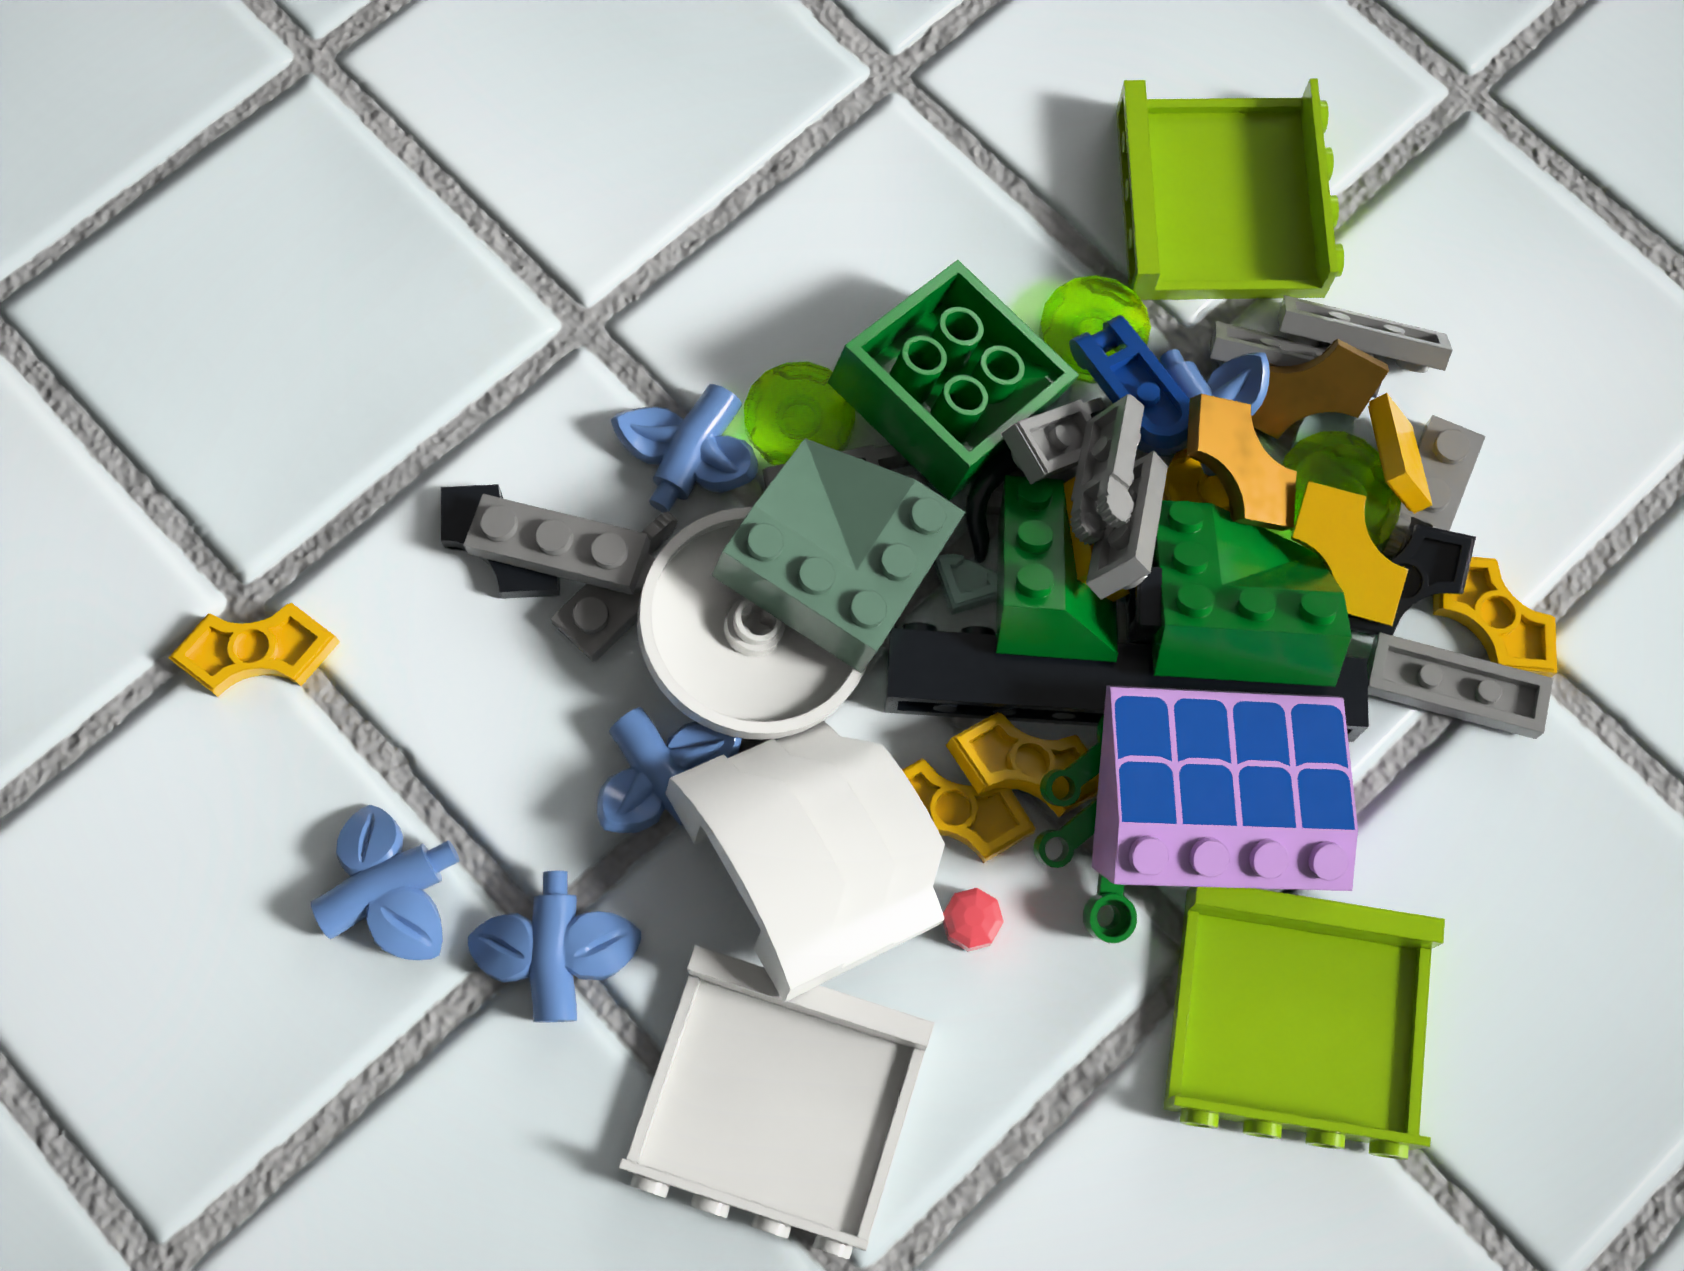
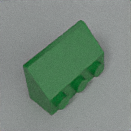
(1038, 592)

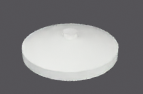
(724, 654)

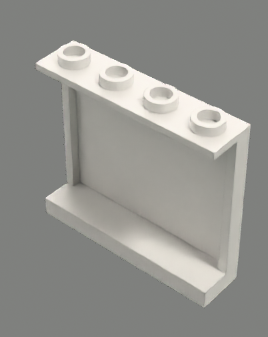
(778, 1103)

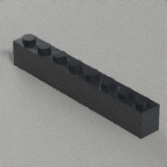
(966, 678)

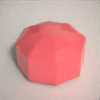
(972, 919)

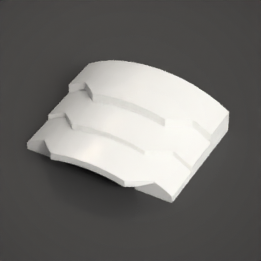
(820, 849)

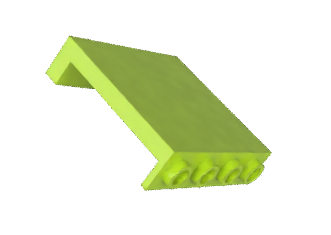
(1227, 196)
(1302, 1018)

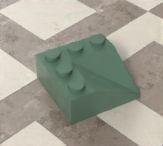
(837, 549)

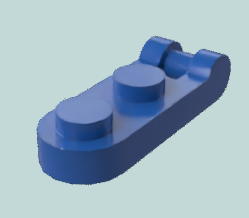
(1137, 373)

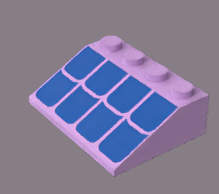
(1225, 790)

